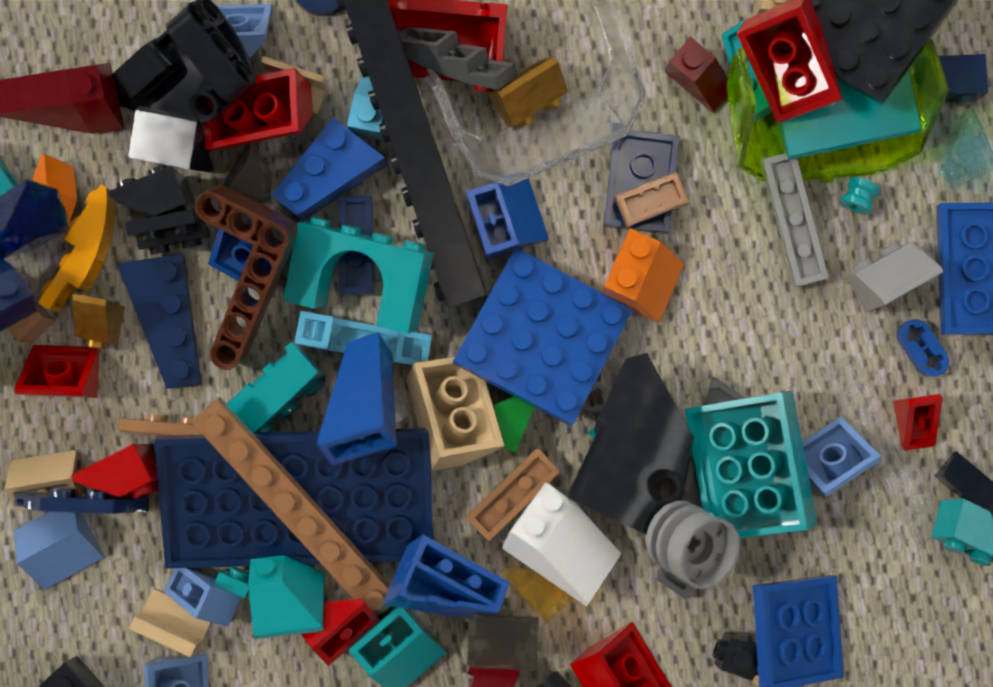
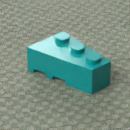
(277, 390)

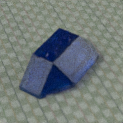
(30, 217)

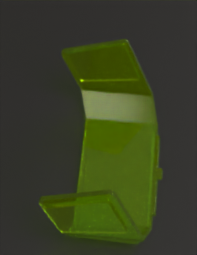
(763, 140)

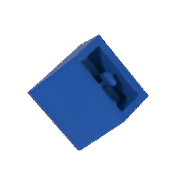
(506, 217)

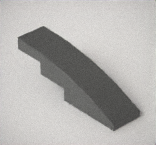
(448, 58)

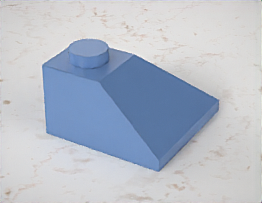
(249, 23)

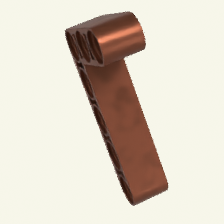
(253, 274)

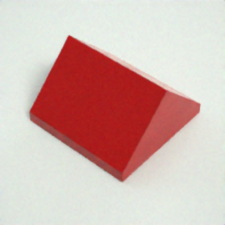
(60, 372)

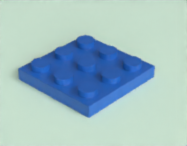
(798, 632)

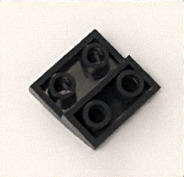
(168, 229)

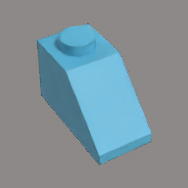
(362, 118)

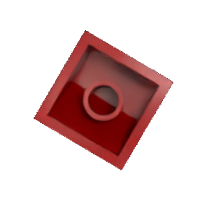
(123, 473)

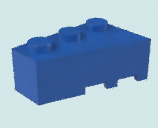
(327, 170)
(444, 582)

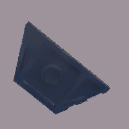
(93, 502)

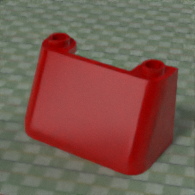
(473, 21)

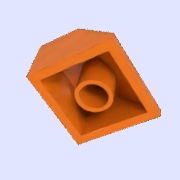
(643, 275)

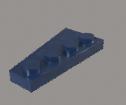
(165, 312)

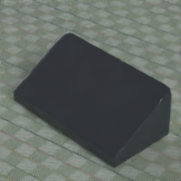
(966, 481)

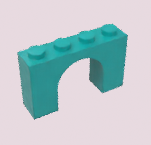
(402, 266)

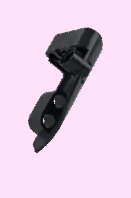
(187, 62)
(634, 449)

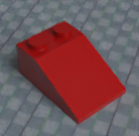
(790, 59)

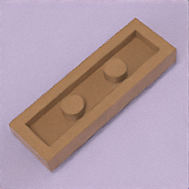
(512, 494)

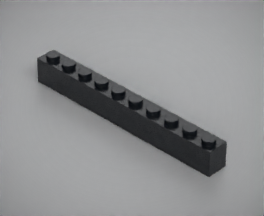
(414, 148)

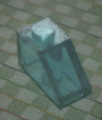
(966, 151)

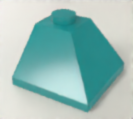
(285, 597)

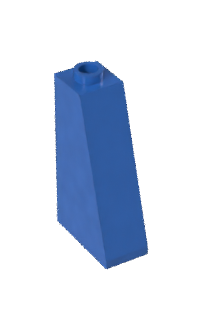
(361, 403)

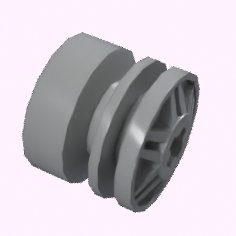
(692, 544)

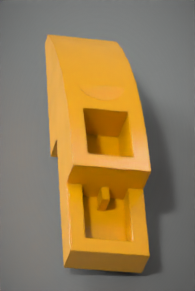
(92, 237)

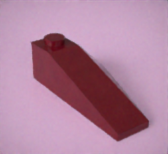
(66, 99)

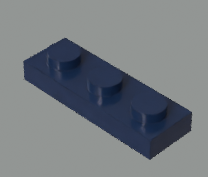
(354, 266)

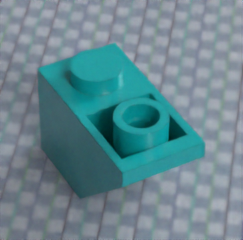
(965, 530)

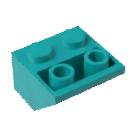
(397, 649)

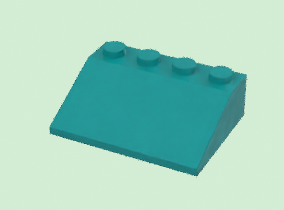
(851, 121)
(753, 464)

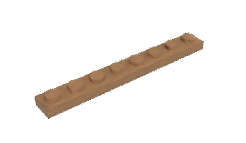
(292, 504)

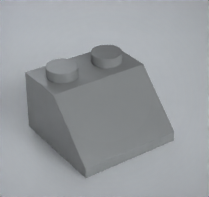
(892, 275)

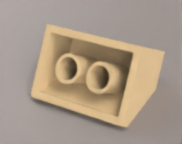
(454, 411)

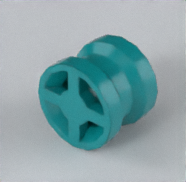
(860, 195)

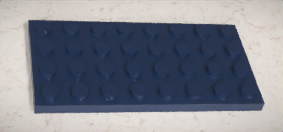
(221, 522)

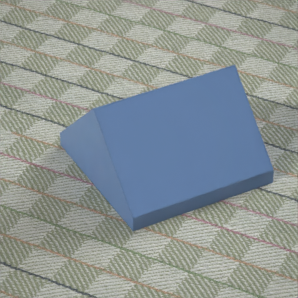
(836, 457)
(55, 547)
(177, 671)

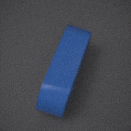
(929, 344)

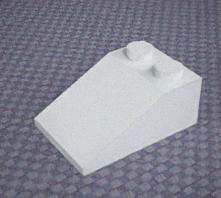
(562, 544)

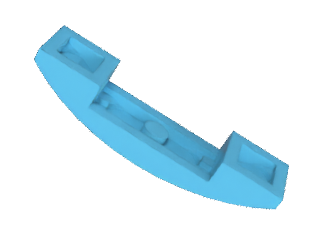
(333, 335)

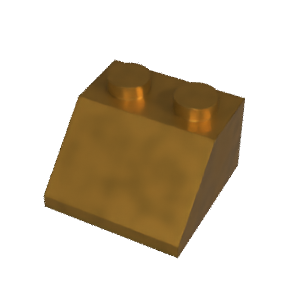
(529, 92)

